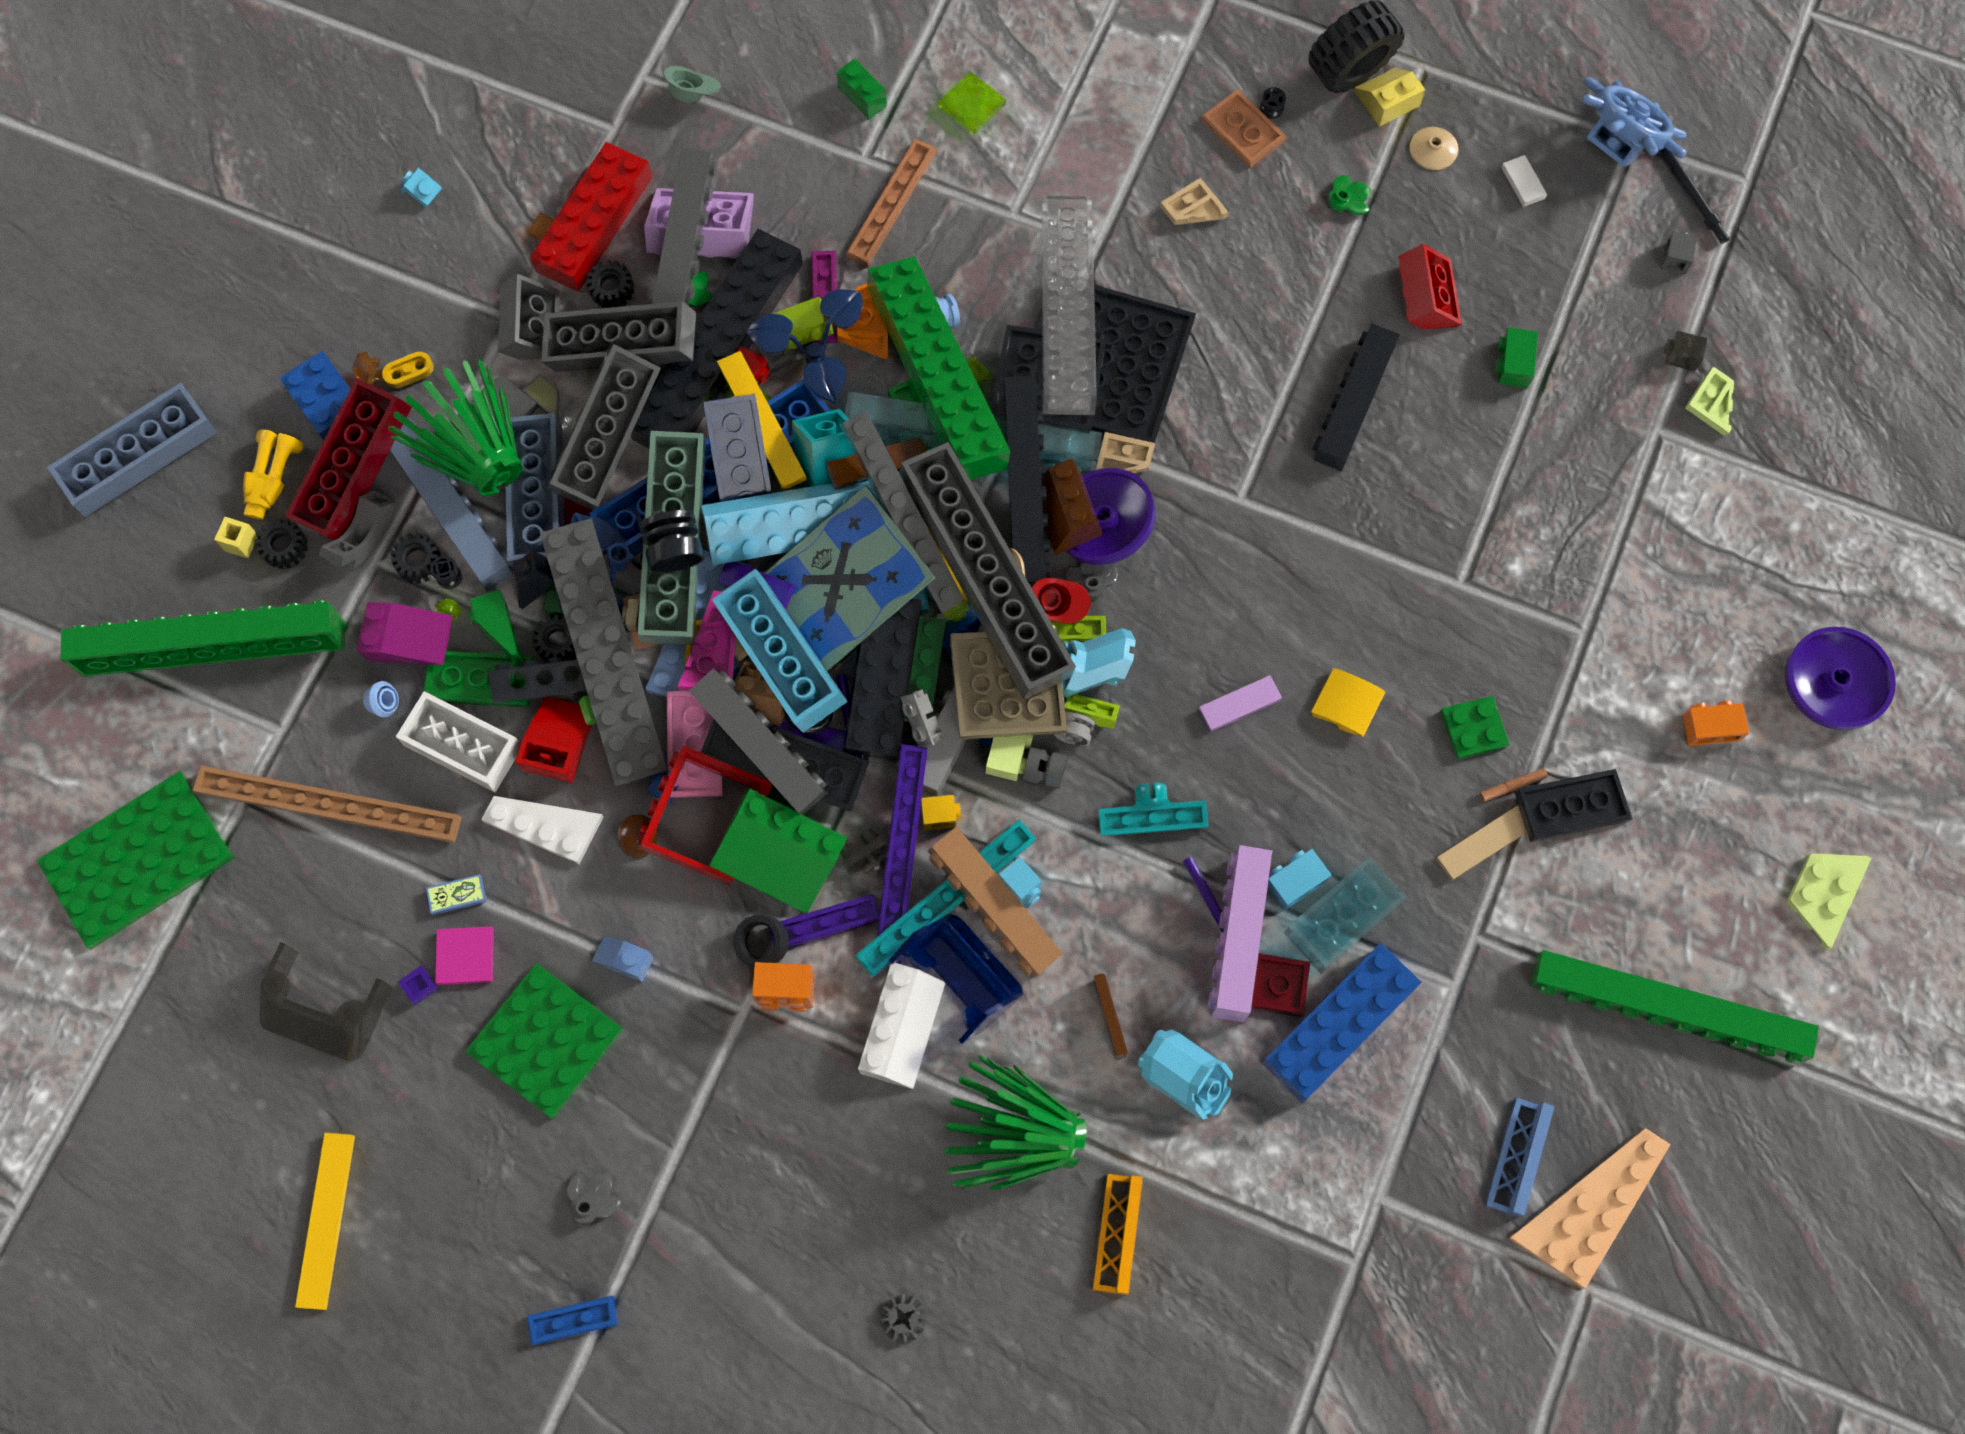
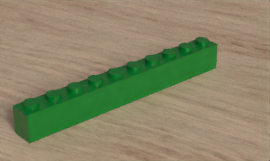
(1674, 1006)

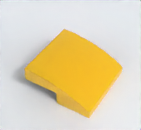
(1348, 702)

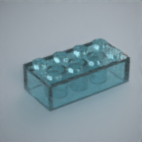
(1345, 915)

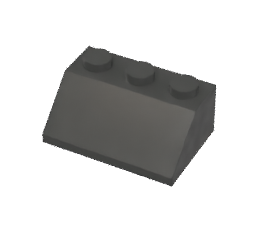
(522, 316)

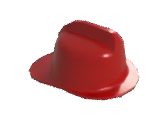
(1062, 599)

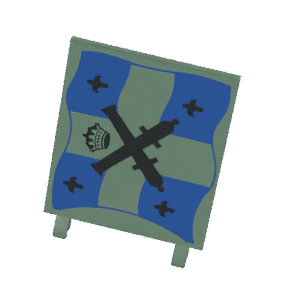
(850, 577)

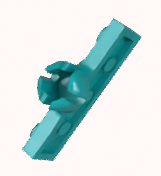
(1152, 814)

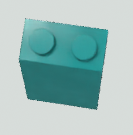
(819, 441)

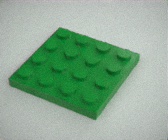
(544, 1041)

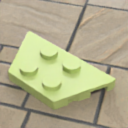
(1826, 892)

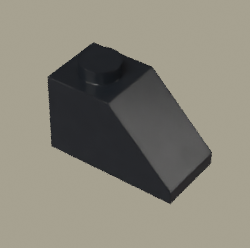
(532, 578)

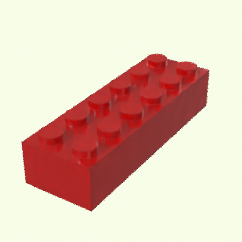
(591, 216)

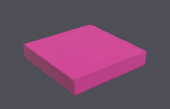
(464, 955)

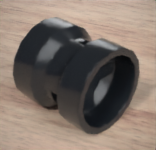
(450, 577)

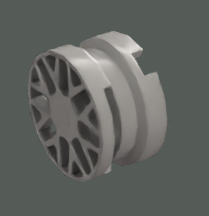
(1077, 729)

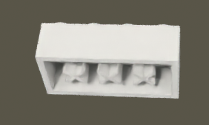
(459, 741)

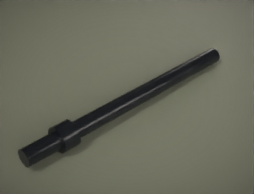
(1711, 219)

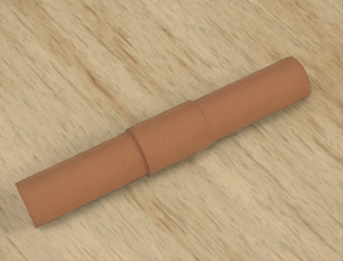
(1512, 785)

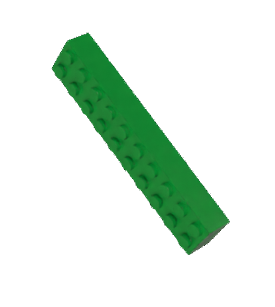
(937, 367)
(203, 638)

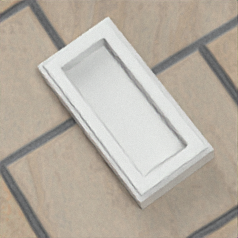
(1524, 181)

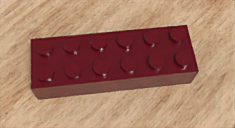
(347, 460)

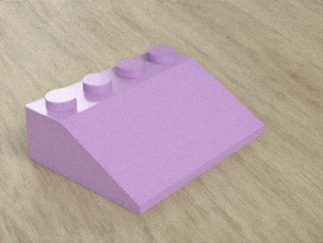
(726, 228)

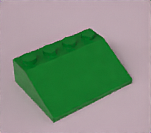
(777, 851)

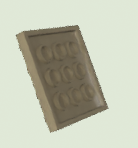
(989, 699)

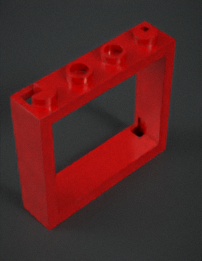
(666, 786)

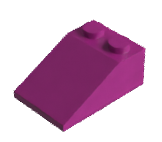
(403, 634)

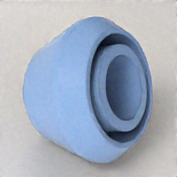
(381, 699)

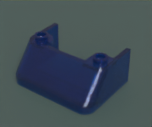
(966, 968)

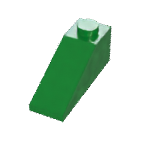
(494, 620)

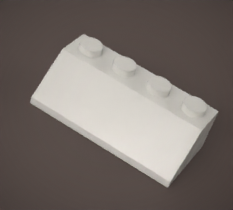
(901, 1026)

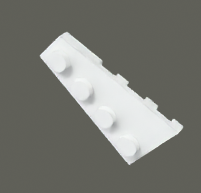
(549, 827)

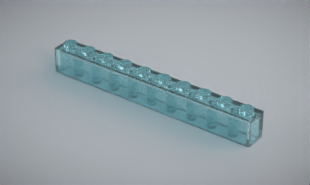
(909, 421)

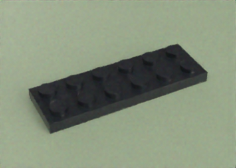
(837, 768)

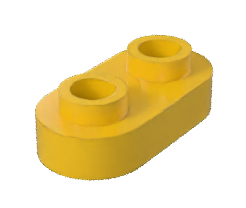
(408, 369)

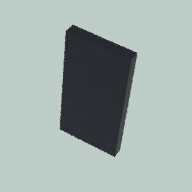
(1573, 805)

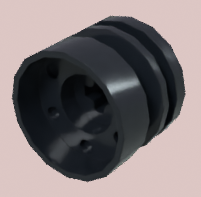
(671, 541)

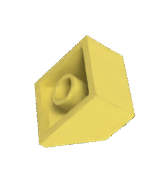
(1391, 95)

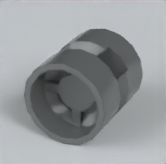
(1054, 771)

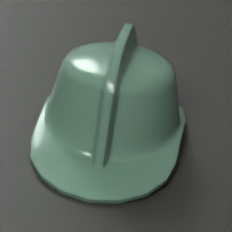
(689, 85)

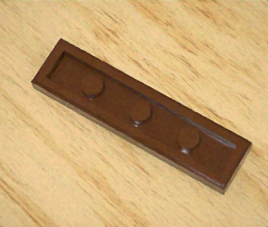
(849, 471)

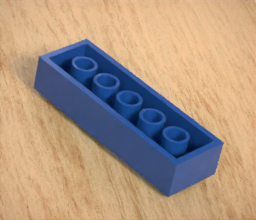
(1341, 1022)

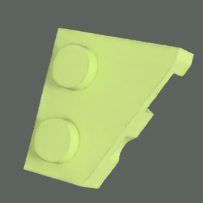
(1713, 400)

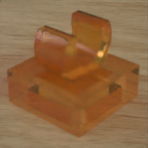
(365, 368)

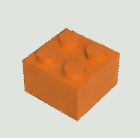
(783, 986)

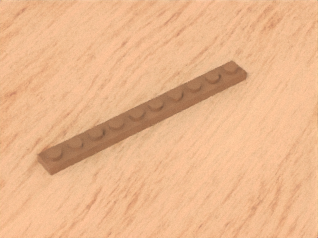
(327, 804)

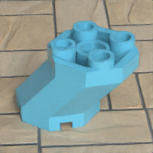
(1099, 661)
(1186, 1073)

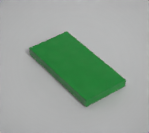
(466, 678)

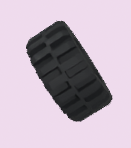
(1356, 46)

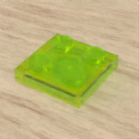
(972, 103)

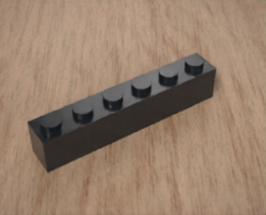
(1358, 392)

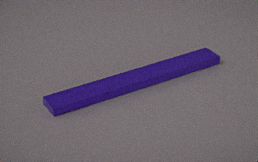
(902, 836)

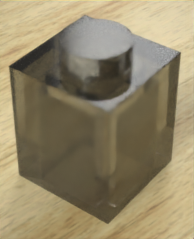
(1685, 350)

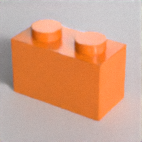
(1715, 723)

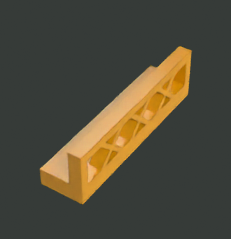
(1128, 1238)

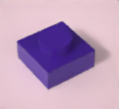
(418, 985)

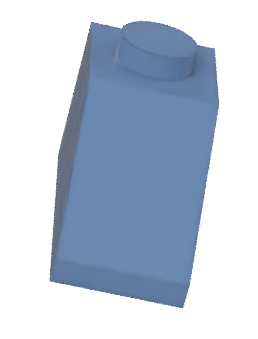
(623, 958)

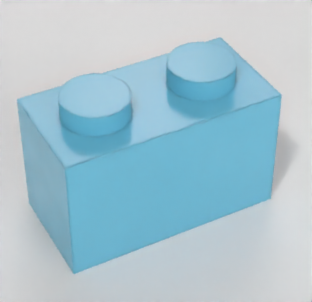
(1298, 878)
(1022, 882)

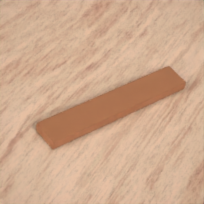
(891, 202)

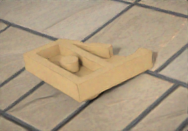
(1125, 453)

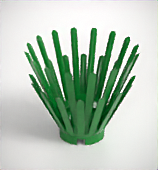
(479, 458)
(1047, 1136)

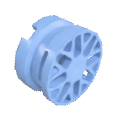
(950, 310)

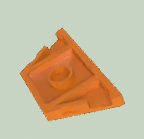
(869, 330)

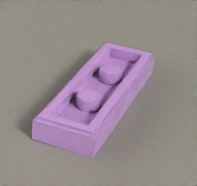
(1240, 703)

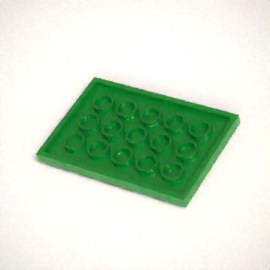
(135, 860)

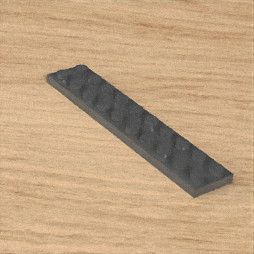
(603, 652)

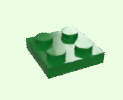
(1474, 727)

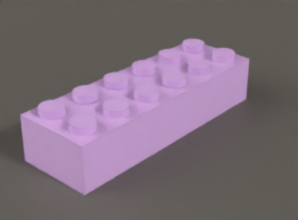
(1242, 933)

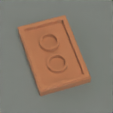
(1243, 128)

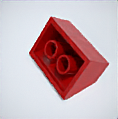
(1429, 288)

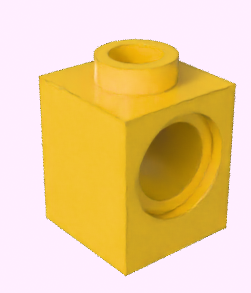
(940, 812)

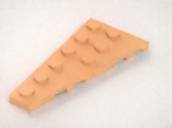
(1585, 1220)

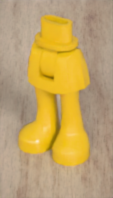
(261, 489)

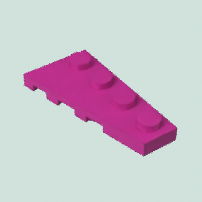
(711, 649)

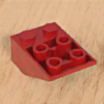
(554, 741)

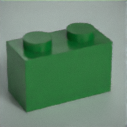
(861, 88)
(1517, 357)

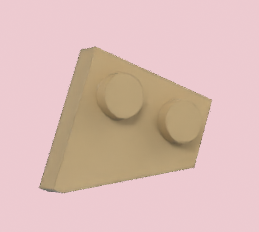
(1193, 205)

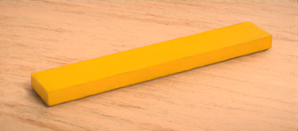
(775, 443)
(325, 1221)

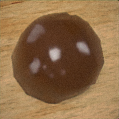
(628, 833)

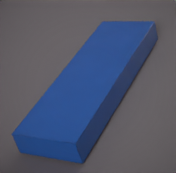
(572, 1320)

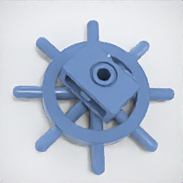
(1629, 123)

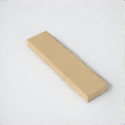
(1482, 844)

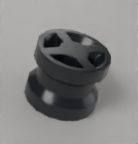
(1276, 97)

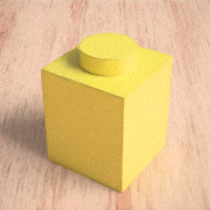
(236, 537)

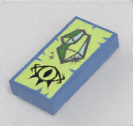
(456, 894)

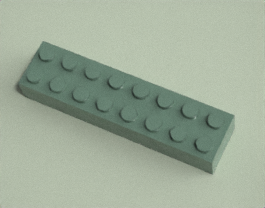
(673, 483)

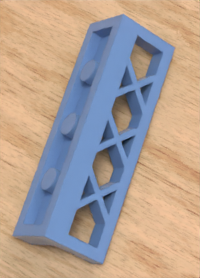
(1530, 1159)

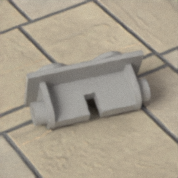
(924, 730)

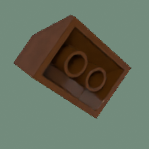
(1068, 508)

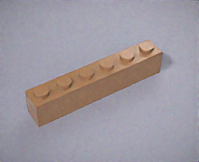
(994, 902)

